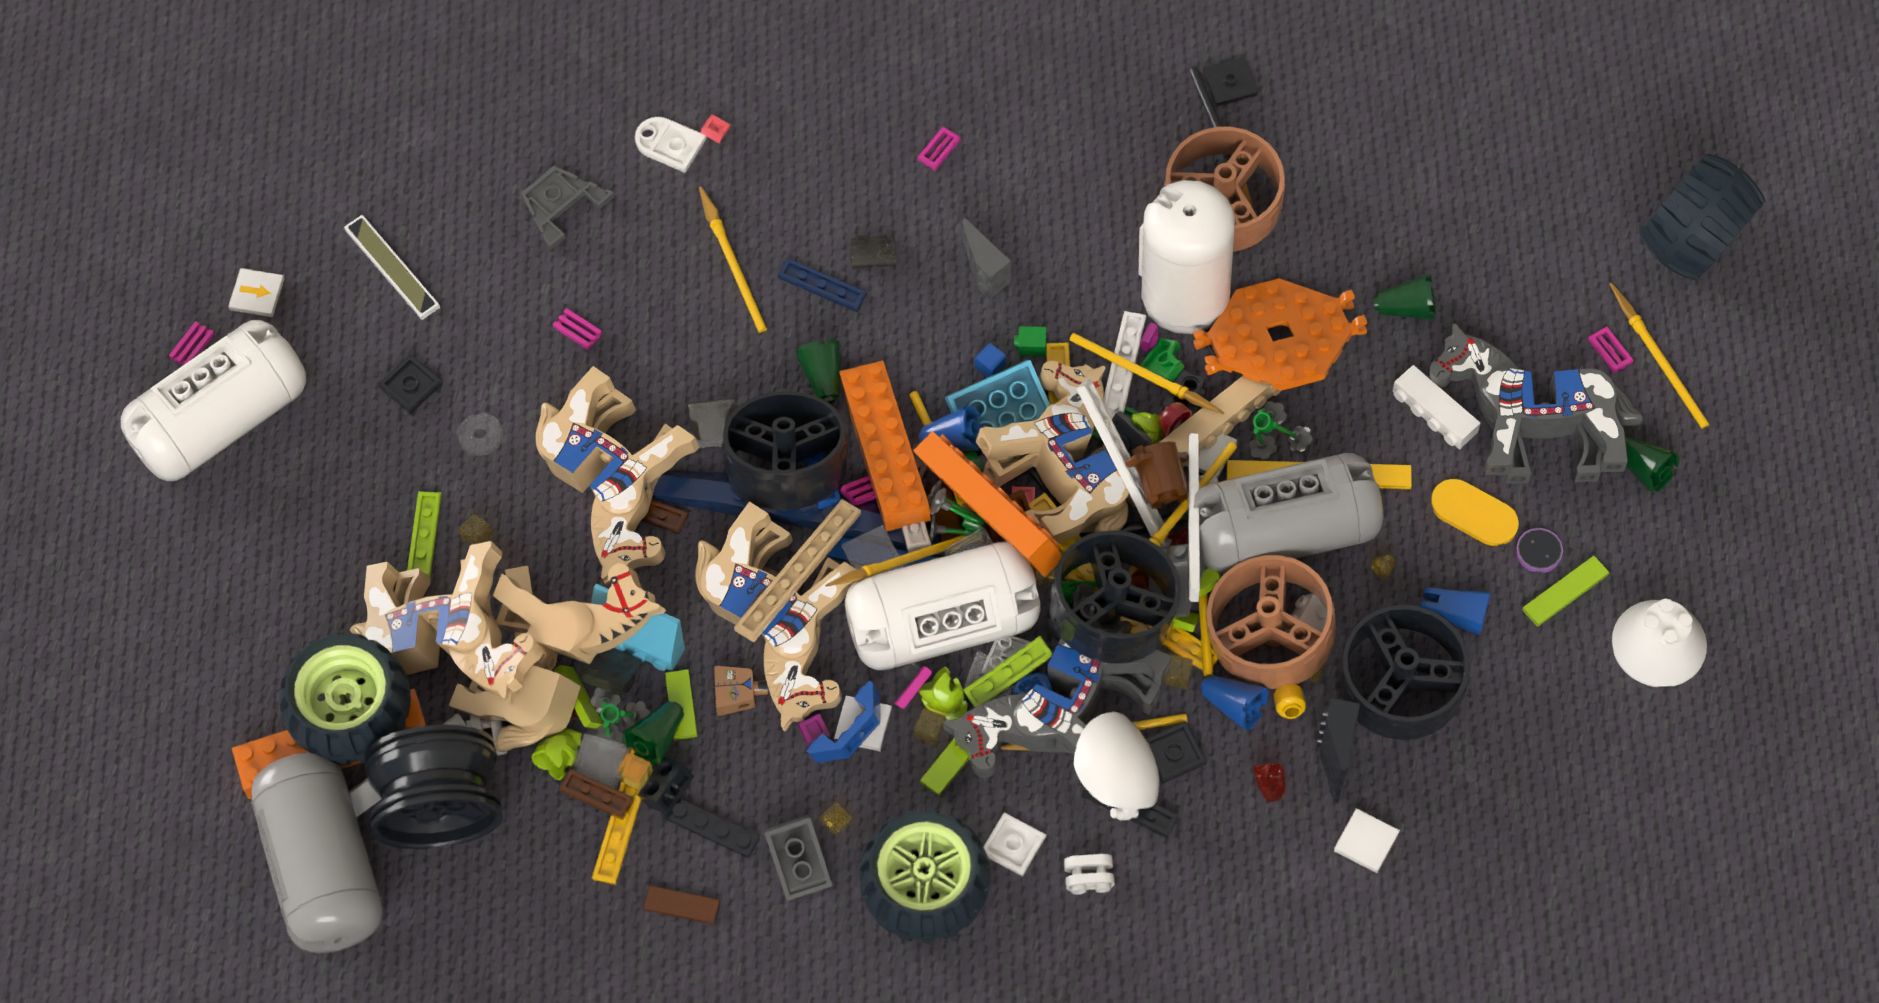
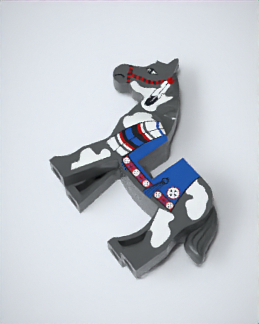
(1579, 404)
(1047, 720)

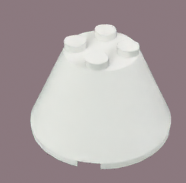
(1659, 643)

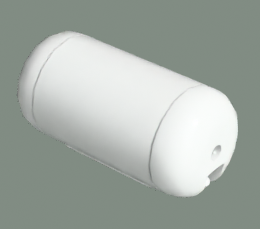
(1186, 256)
(213, 400)
(942, 606)

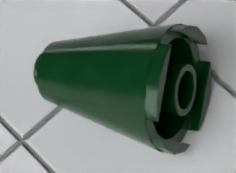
(1408, 300)
(822, 367)
(1650, 463)
(654, 732)

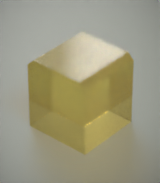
(475, 530)
(1179, 673)
(929, 726)
(634, 771)

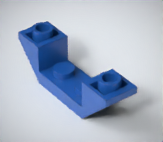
(825, 750)

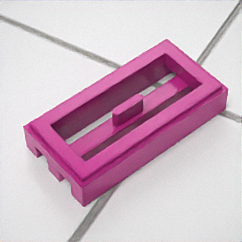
(929, 162)
(563, 319)
(187, 337)
(1620, 364)
(859, 488)
(913, 687)

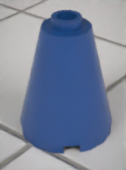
(958, 427)
(1236, 699)

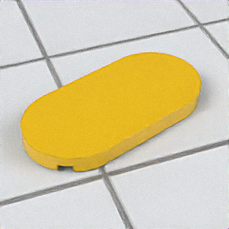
(1474, 512)

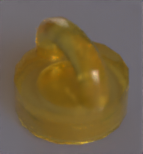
(1382, 567)

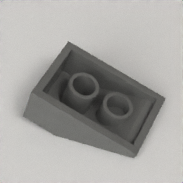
(987, 262)
(1180, 557)
(798, 857)

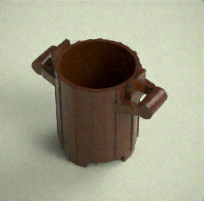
(1160, 472)

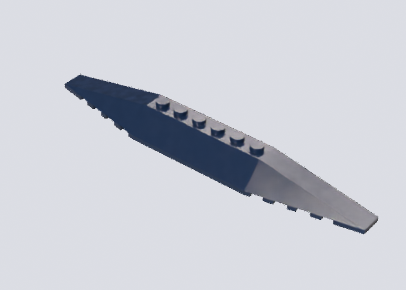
(715, 494)

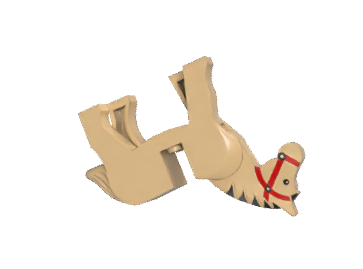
(562, 628)

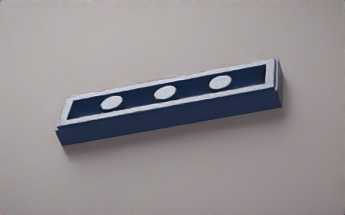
(822, 284)

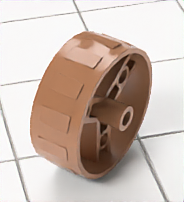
(1247, 153)
(1271, 573)

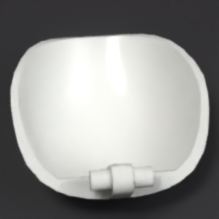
(1117, 765)

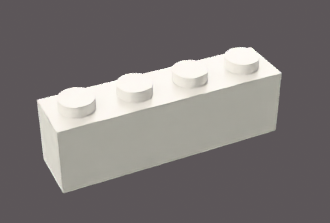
(1435, 407)

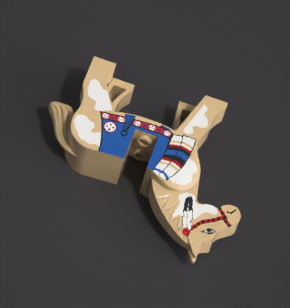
(623, 483)
(1088, 490)
(734, 582)
(459, 623)

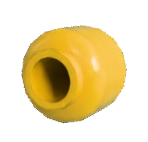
(1289, 701)

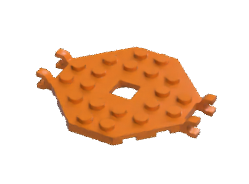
(1246, 347)

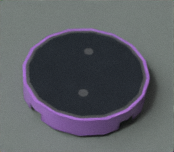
(1539, 550)

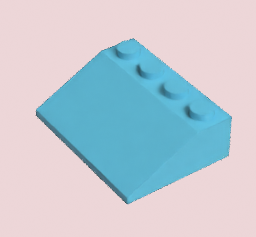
(1004, 397)
(657, 641)

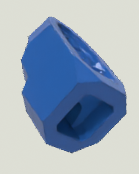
(1025, 684)

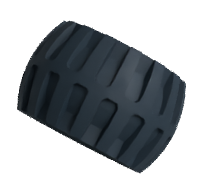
(1702, 216)
(313, 674)
(922, 916)

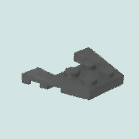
(554, 195)

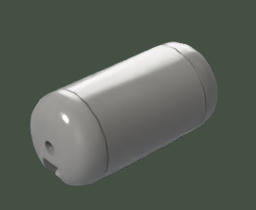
(1289, 511)
(316, 853)

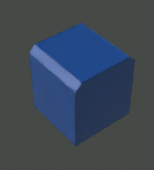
(990, 361)

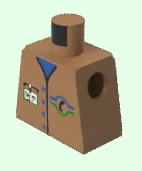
(736, 689)

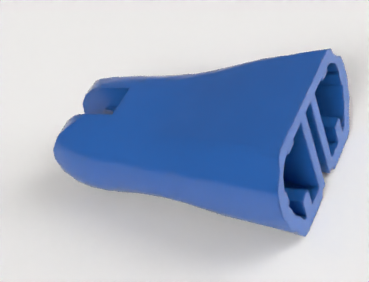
(1458, 607)

